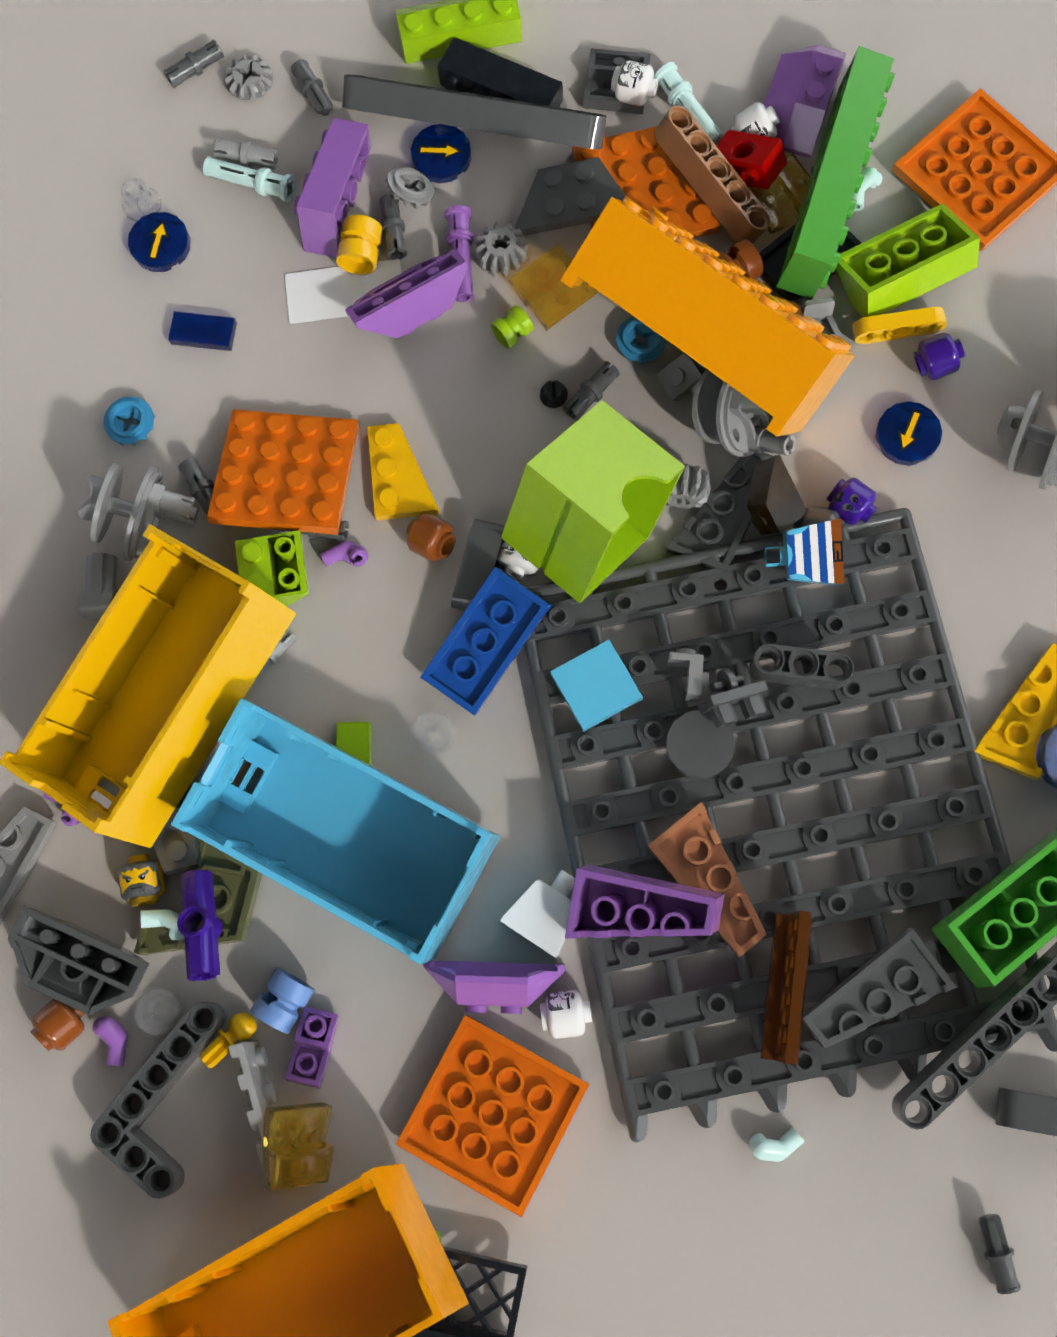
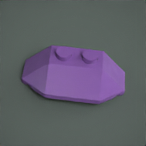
(803, 94)
(410, 297)
(494, 983)

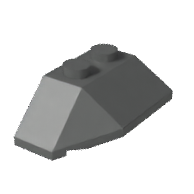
(73, 963)

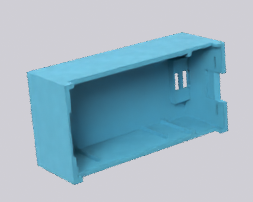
(338, 832)

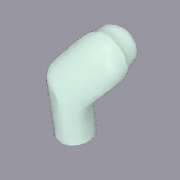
(871, 179)
(161, 918)
(775, 1150)

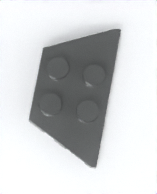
(567, 196)

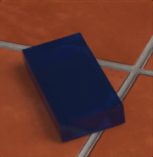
(202, 331)

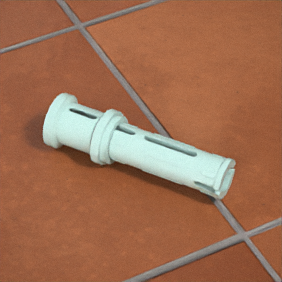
(680, 94)
(262, 180)

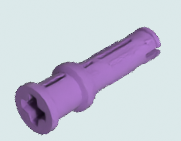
(460, 240)

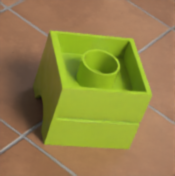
(590, 500)

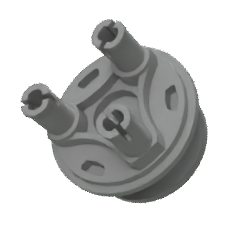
(733, 420)
(1016, 439)
(150, 506)

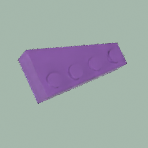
(332, 185)
(632, 905)

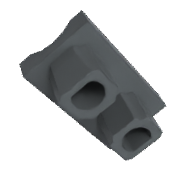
(721, 704)

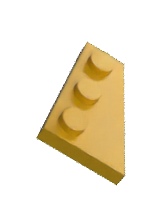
(396, 476)

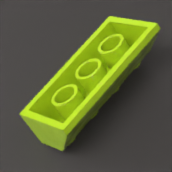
(430, 27)
(907, 261)

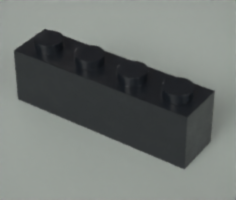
(484, 73)

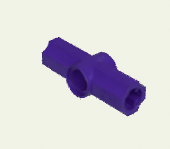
(200, 944)

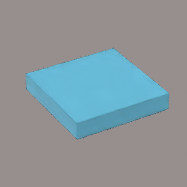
(596, 685)

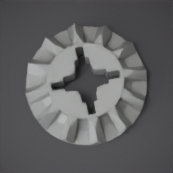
(254, 86)
(403, 178)

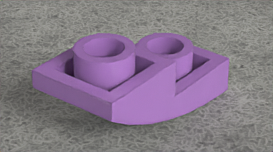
(312, 1047)

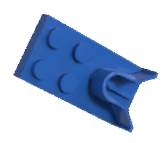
(485, 641)

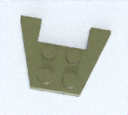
(234, 895)

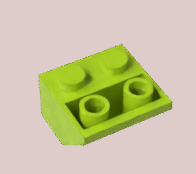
(274, 565)

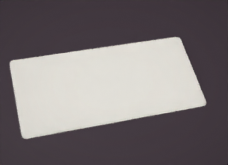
(329, 291)

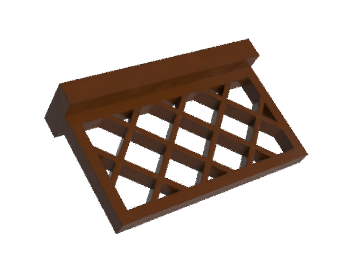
(786, 987)

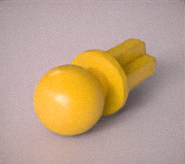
(241, 1027)

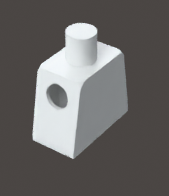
(543, 913)

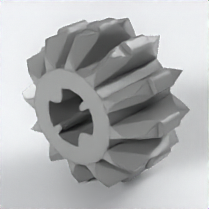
(501, 249)
(691, 488)

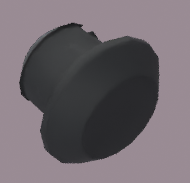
(553, 394)

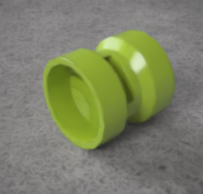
(513, 325)

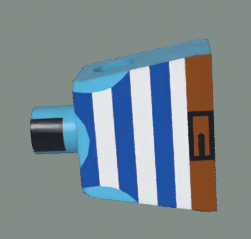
(810, 554)

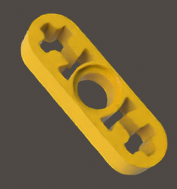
(899, 325)

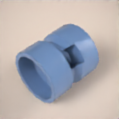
(282, 1000)

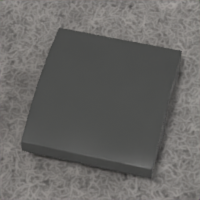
(599, 80)

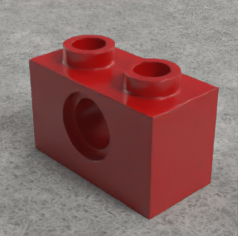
(754, 157)

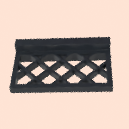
(453, 1328)

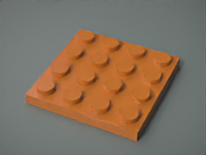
(980, 167)
(652, 179)
(284, 472)
(493, 1115)

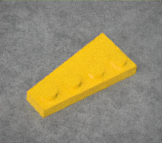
(1019, 726)

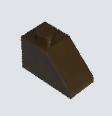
(773, 497)

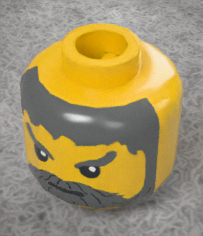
(141, 881)

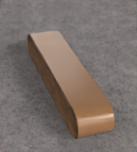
(711, 175)

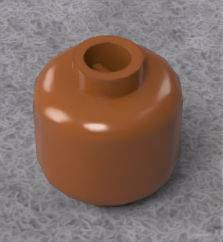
(430, 537)
(57, 1025)

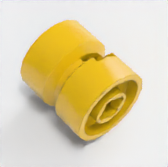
(359, 244)

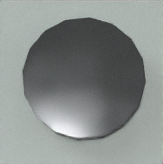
(698, 746)

